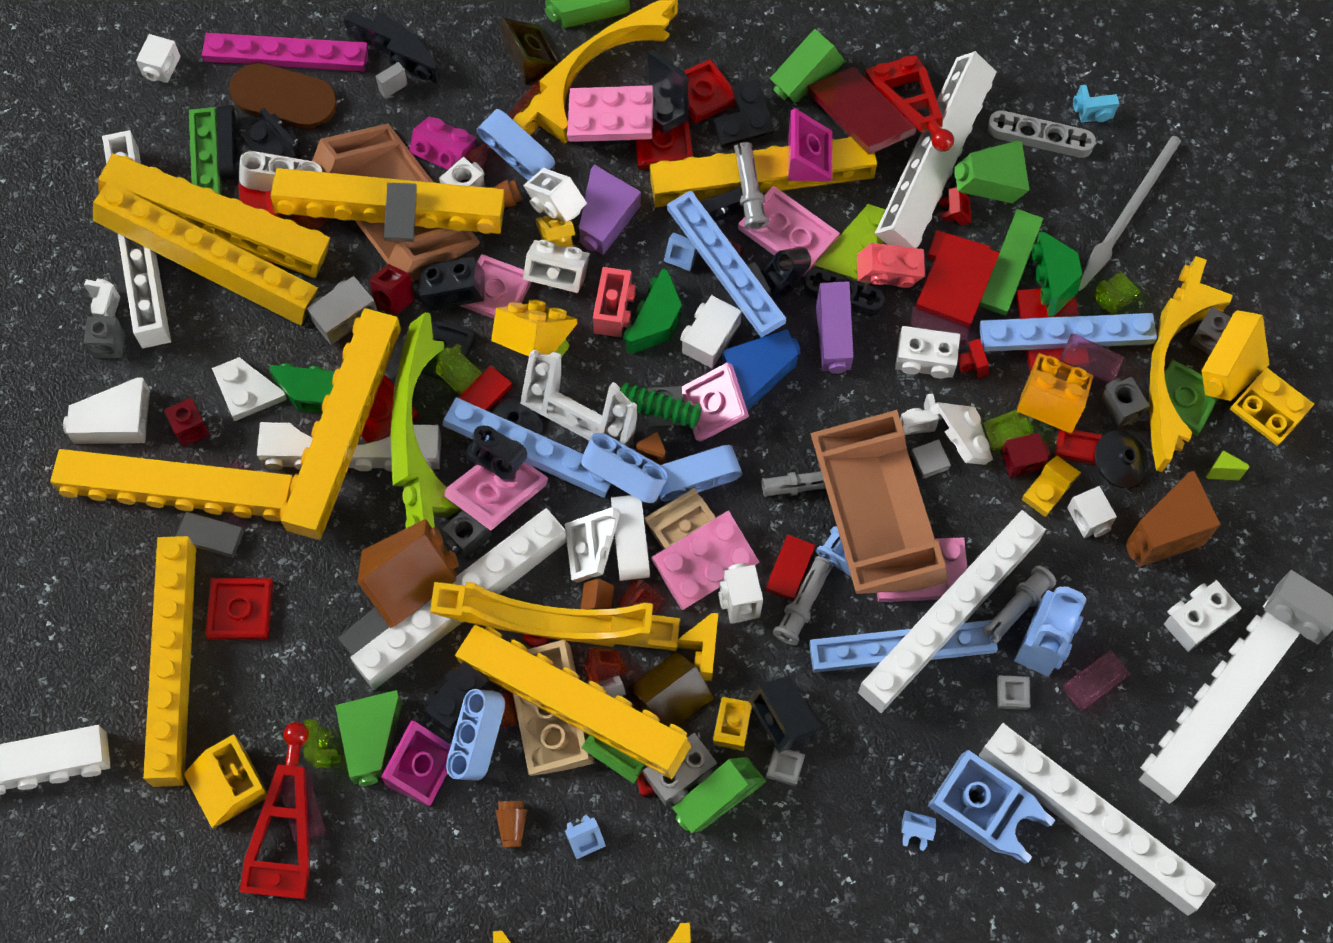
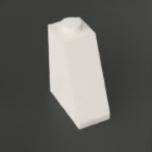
(110, 416)

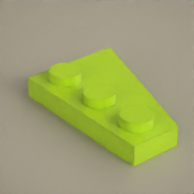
(842, 254)

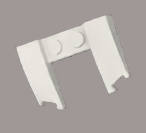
(543, 396)

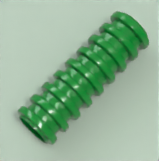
(663, 406)

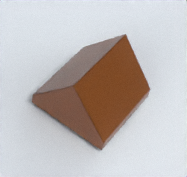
(652, 449)
(597, 595)

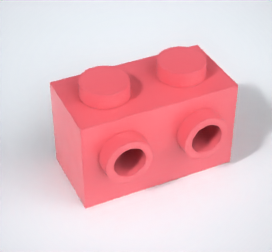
(890, 265)
(612, 302)

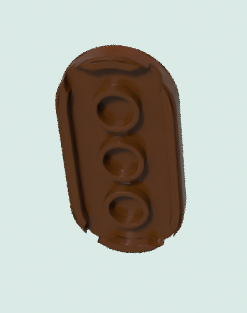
(292, 96)

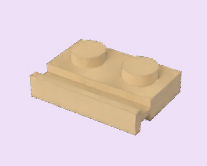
(679, 518)

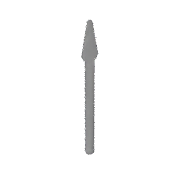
(1102, 252)

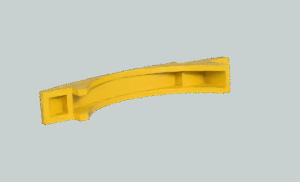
(549, 107)
(1187, 307)
(600, 627)

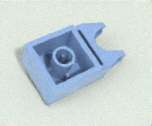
(1051, 630)
(999, 809)

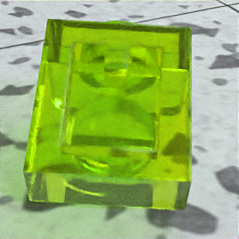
(1116, 293)
(456, 369)
(1007, 427)
(313, 747)

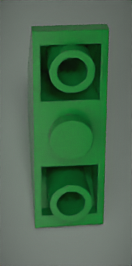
(1057, 271)
(656, 316)
(303, 386)

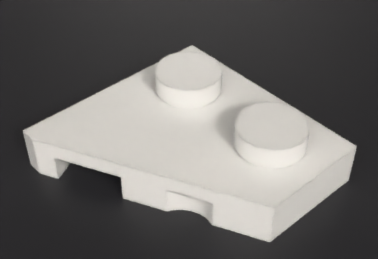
(246, 389)
(965, 432)
(590, 543)

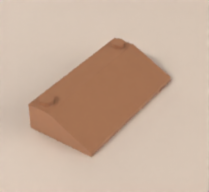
(382, 154)
(878, 506)

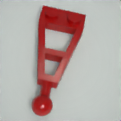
(904, 71)
(272, 877)

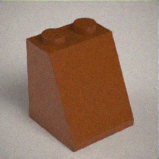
(1174, 524)
(402, 571)

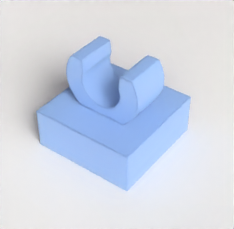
(680, 252)
(918, 825)
(584, 837)

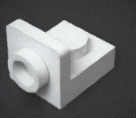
(104, 297)
(920, 420)

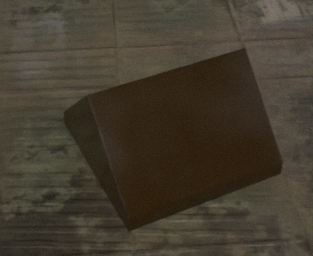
(528, 49)
(672, 690)

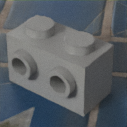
(338, 309)
(1302, 606)
(693, 770)

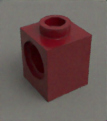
(392, 289)
(187, 422)
(1025, 455)

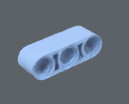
(514, 145)
(624, 467)
(700, 472)
(475, 735)

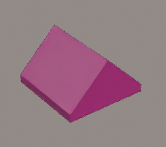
(808, 149)
(418, 764)

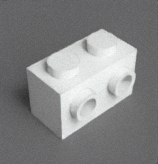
(555, 195)
(556, 265)
(711, 331)
(927, 352)
(741, 593)
(1202, 615)

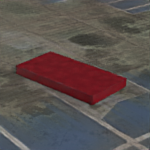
(861, 110)

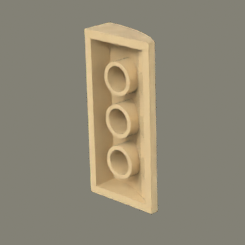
(548, 741)

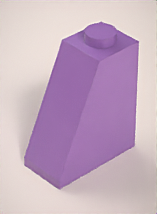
(607, 210)
(835, 327)

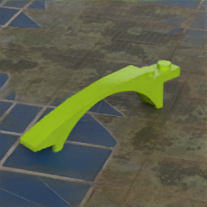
(422, 489)

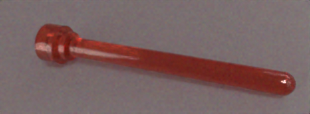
(480, 154)

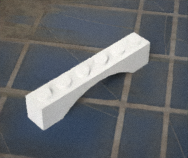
(284, 444)

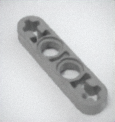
(1040, 138)

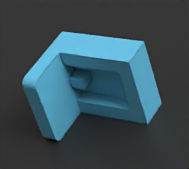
(1094, 108)

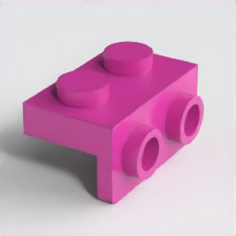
(440, 142)

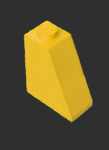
(1236, 357)

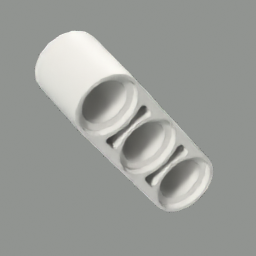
(259, 168)
(631, 539)

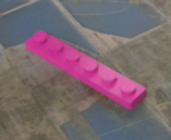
(285, 52)

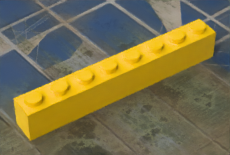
(720, 172)
(365, 200)
(227, 218)
(203, 253)
(340, 425)
(170, 484)
(170, 662)
(575, 701)

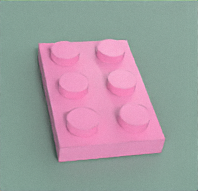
(610, 113)
(791, 227)
(491, 497)
(698, 560)
(956, 564)

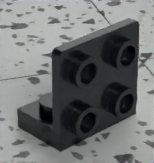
(670, 93)

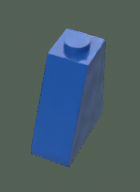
(762, 363)

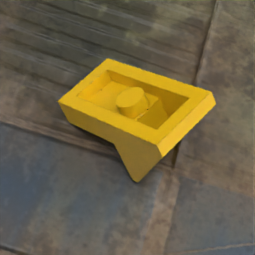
(556, 230)
(1051, 485)
(702, 638)
(732, 723)

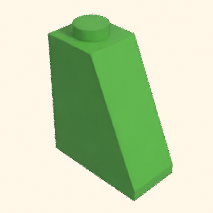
(578, 12)
(809, 63)
(994, 173)
(368, 734)
(718, 794)

